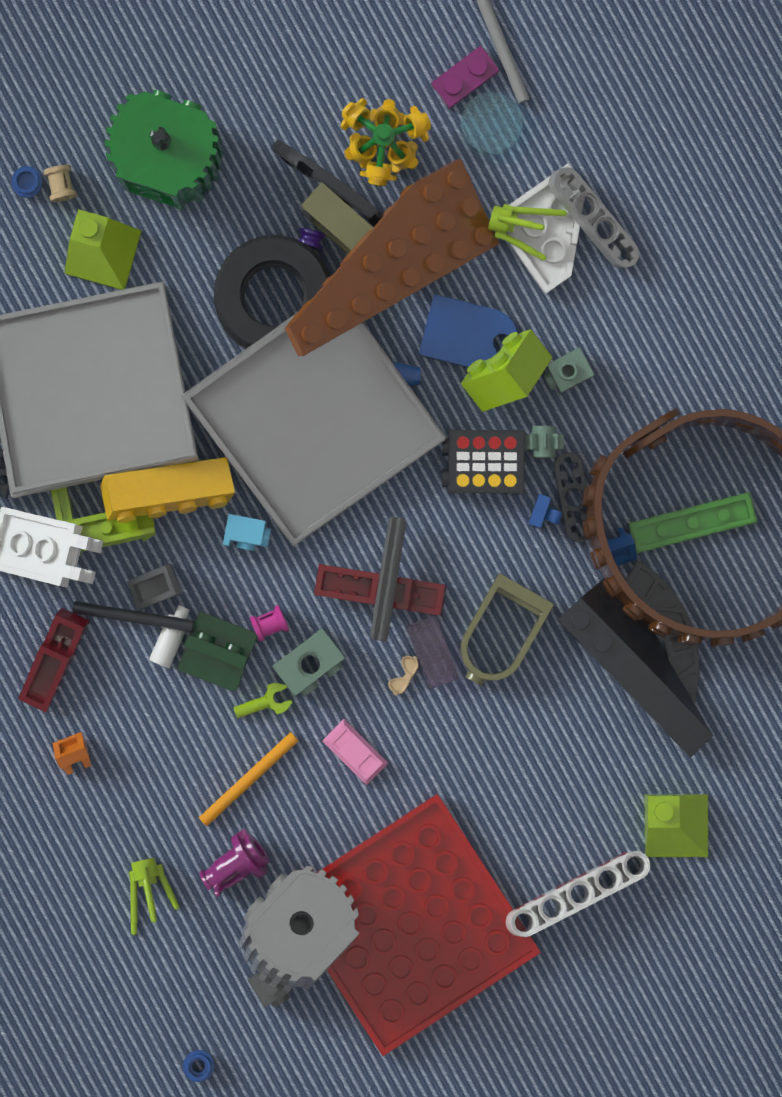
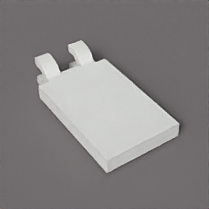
(43, 548)

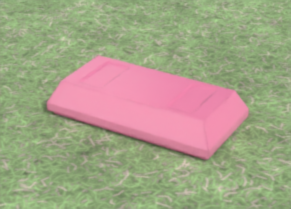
(355, 751)

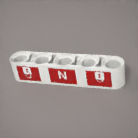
(593, 893)

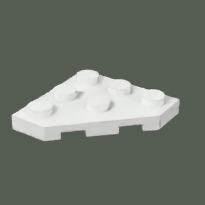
(556, 241)

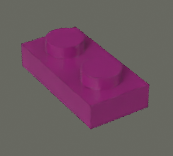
(465, 77)

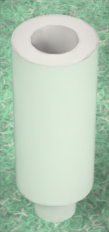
(169, 641)

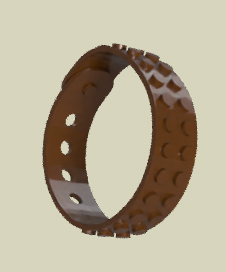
(601, 555)

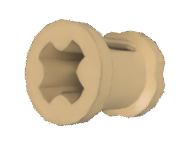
(60, 183)

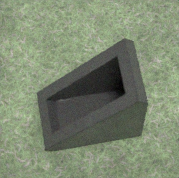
(155, 586)

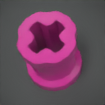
(269, 623)

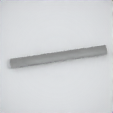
(503, 51)

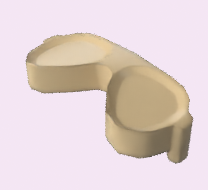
(410, 666)

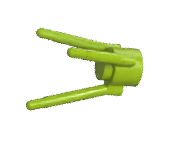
(505, 220)
(145, 873)

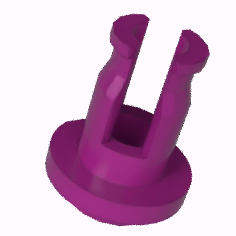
(236, 864)

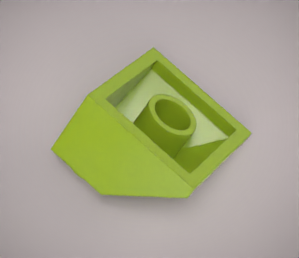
(101, 250)
(676, 825)

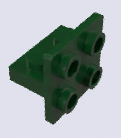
(217, 651)

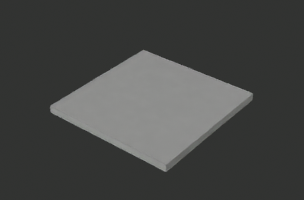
(91, 390)
(313, 426)

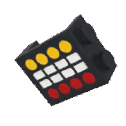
(484, 461)

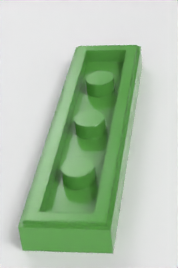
(693, 522)

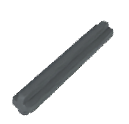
(388, 579)

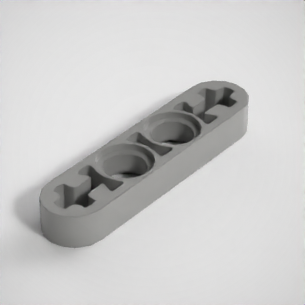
(596, 215)

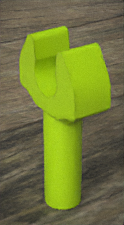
(264, 702)

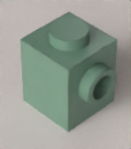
(568, 371)

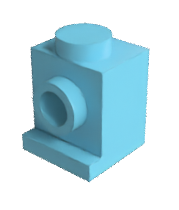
(246, 532)

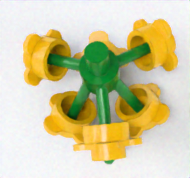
(386, 121)

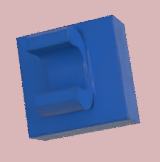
(543, 512)
(622, 548)

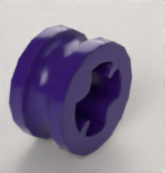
(311, 238)

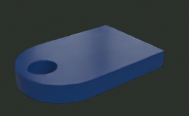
(462, 331)

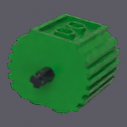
(164, 148)

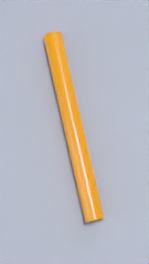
(248, 779)

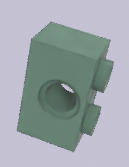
(291, 669)

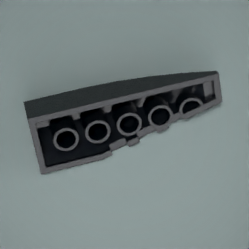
(637, 664)

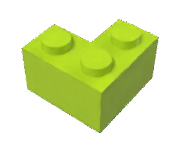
(509, 373)

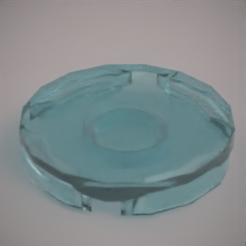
(491, 123)

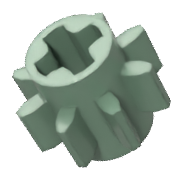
(544, 442)

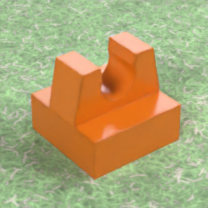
(70, 751)

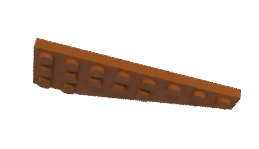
(416, 242)

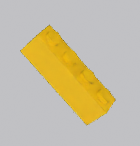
(167, 489)

